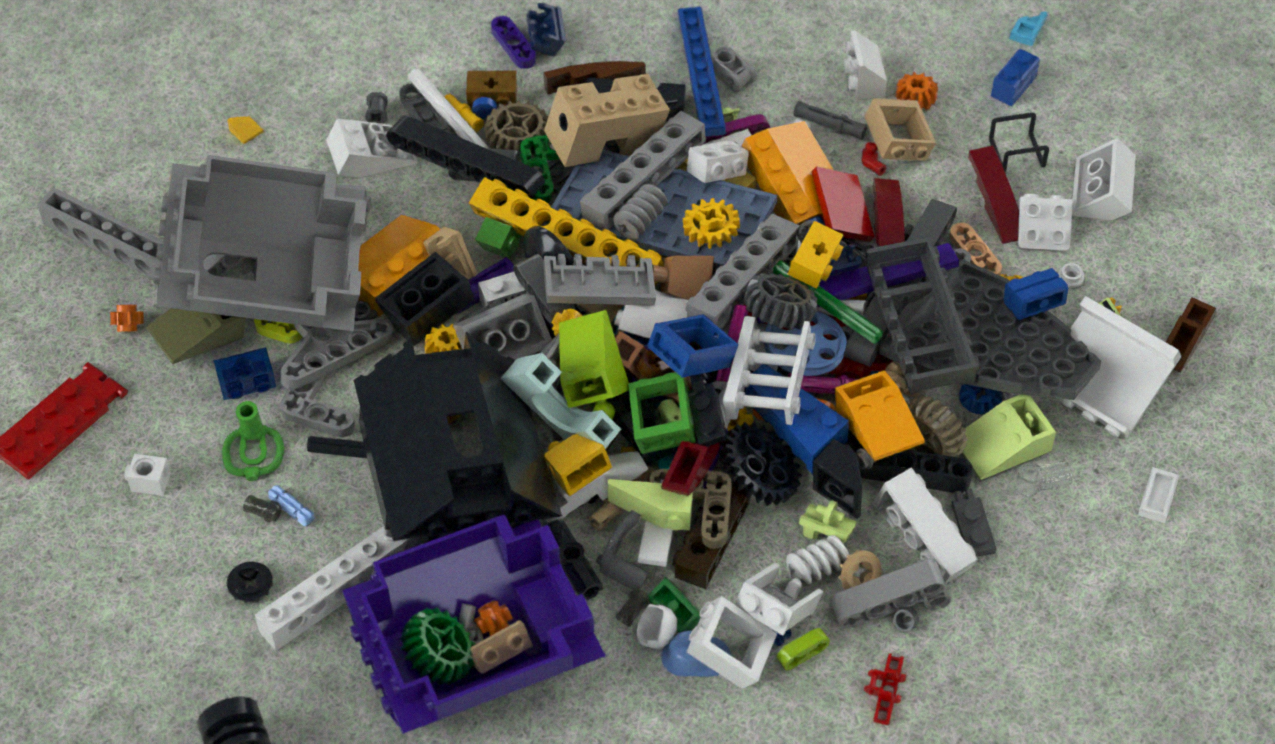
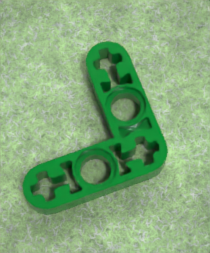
(543, 153)

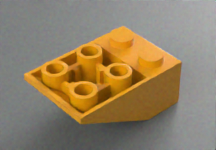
(878, 415)

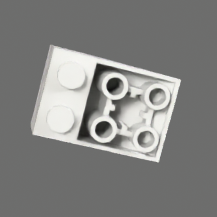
(364, 149)

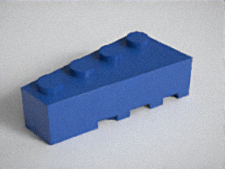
(810, 429)

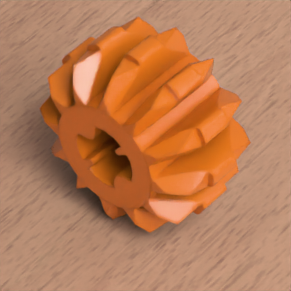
(917, 88)

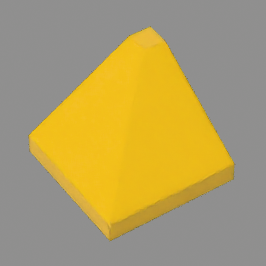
(244, 128)

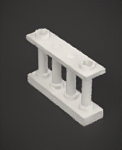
(747, 356)

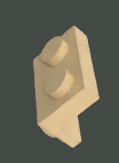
(500, 647)

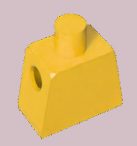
(576, 462)

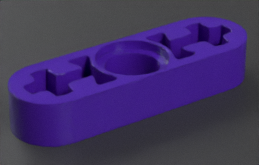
(513, 33)

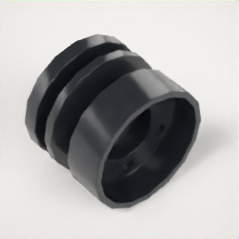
(233, 722)

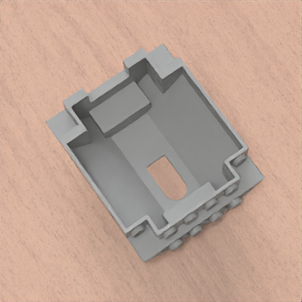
(282, 216)

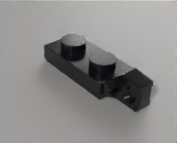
(706, 412)

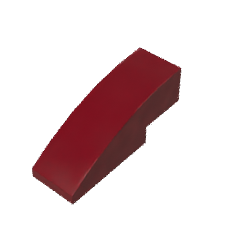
(689, 467)

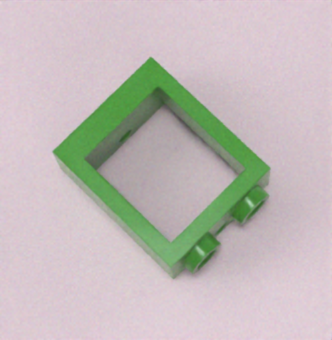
(667, 434)

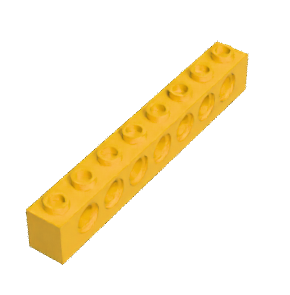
(491, 193)

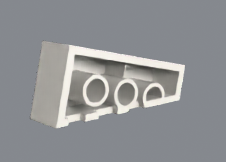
(925, 524)

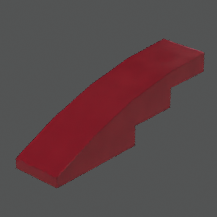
(997, 193)
(888, 212)

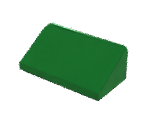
(670, 596)

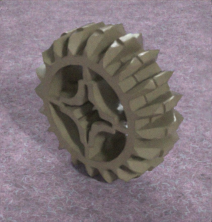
(514, 123)
(938, 427)

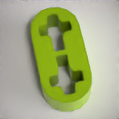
(803, 648)

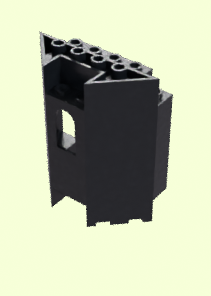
(411, 454)

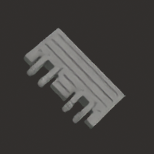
(599, 281)

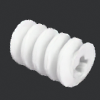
(817, 558)

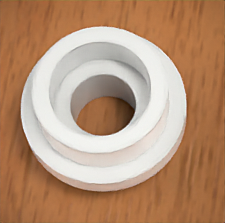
(1073, 270)

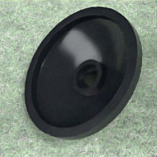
(543, 242)

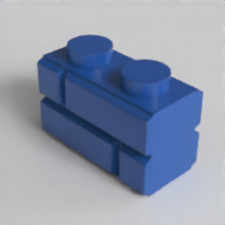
(1015, 77)
(1035, 293)

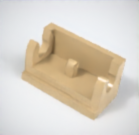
(451, 247)

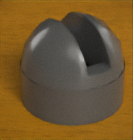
(907, 625)

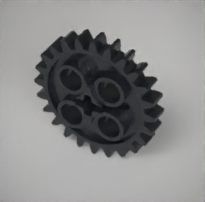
(760, 464)

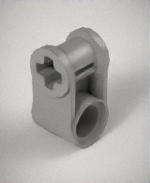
(732, 69)

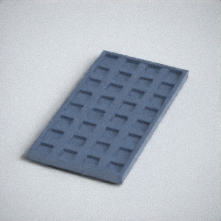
(681, 190)

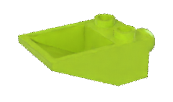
(590, 355)

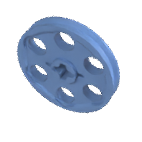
(816, 364)

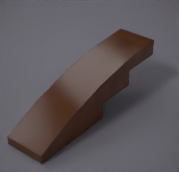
(579, 73)

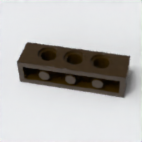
(700, 568)

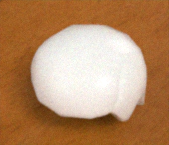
(656, 626)

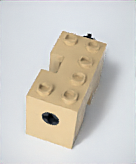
(586, 119)

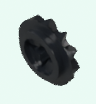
(249, 571)

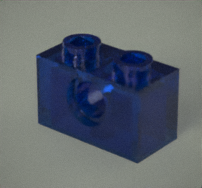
(245, 374)

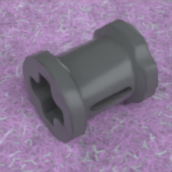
(376, 107)

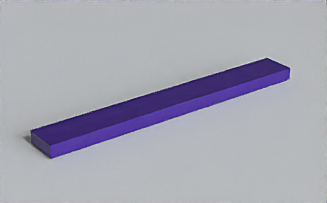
(858, 281)

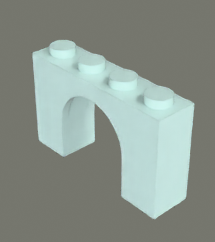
(532, 381)

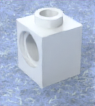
(157, 477)

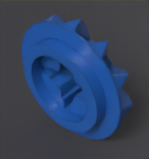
(987, 402)

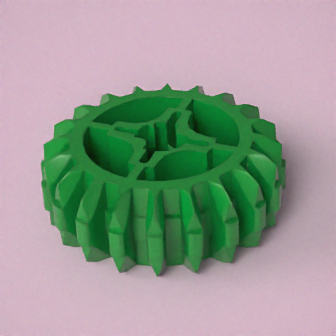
(437, 646)

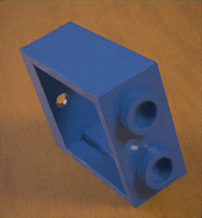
(671, 340)

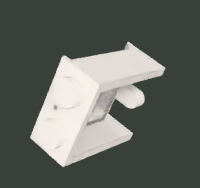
(774, 606)

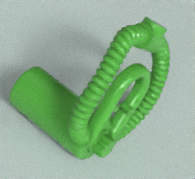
(251, 429)

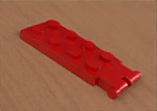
(58, 420)

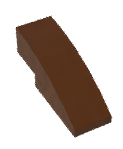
(1190, 330)

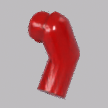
(870, 159)

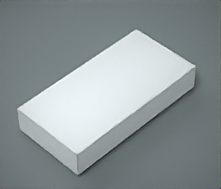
(1158, 495)

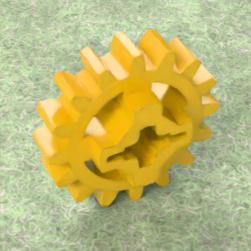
(709, 224)

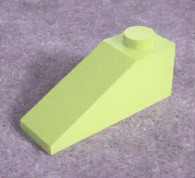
(653, 503)

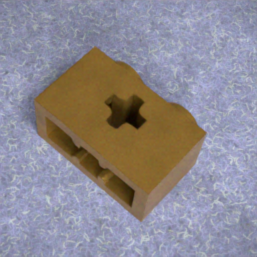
(497, 85)

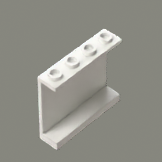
(1130, 369)

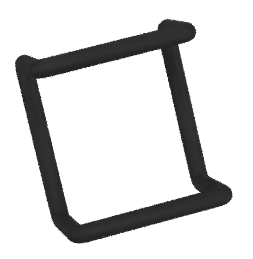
(1042, 159)

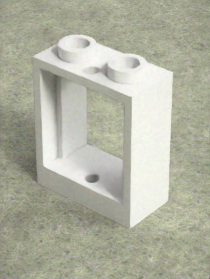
(762, 638)

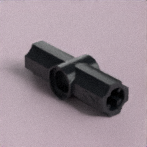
(578, 571)

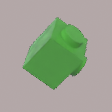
(498, 238)

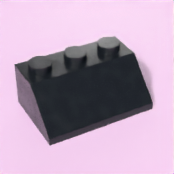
(425, 298)

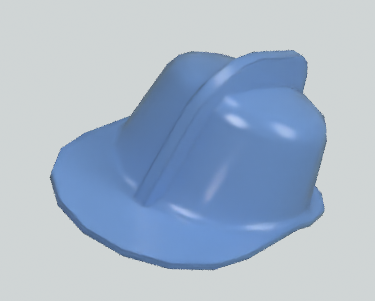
(681, 663)

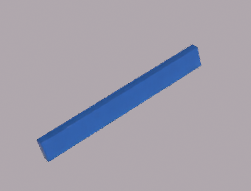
(701, 70)

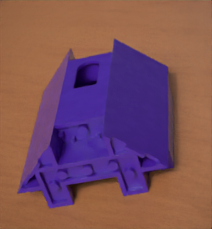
(472, 568)

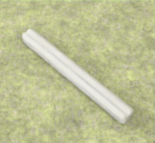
(444, 108)

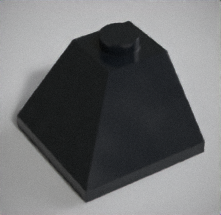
(838, 477)

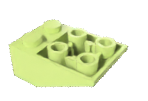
(1008, 436)

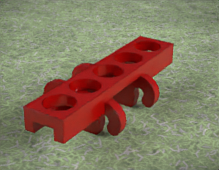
(884, 676)

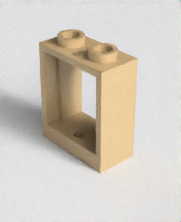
(908, 113)

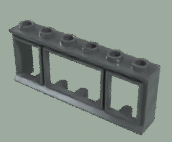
(959, 342)

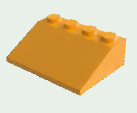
(783, 166)
(391, 256)

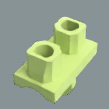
(827, 521)

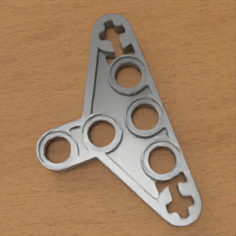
(320, 350)

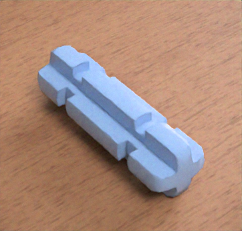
(291, 505)

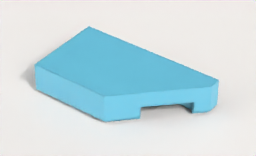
(1028, 28)

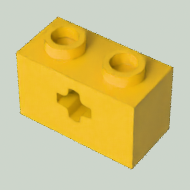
(815, 255)

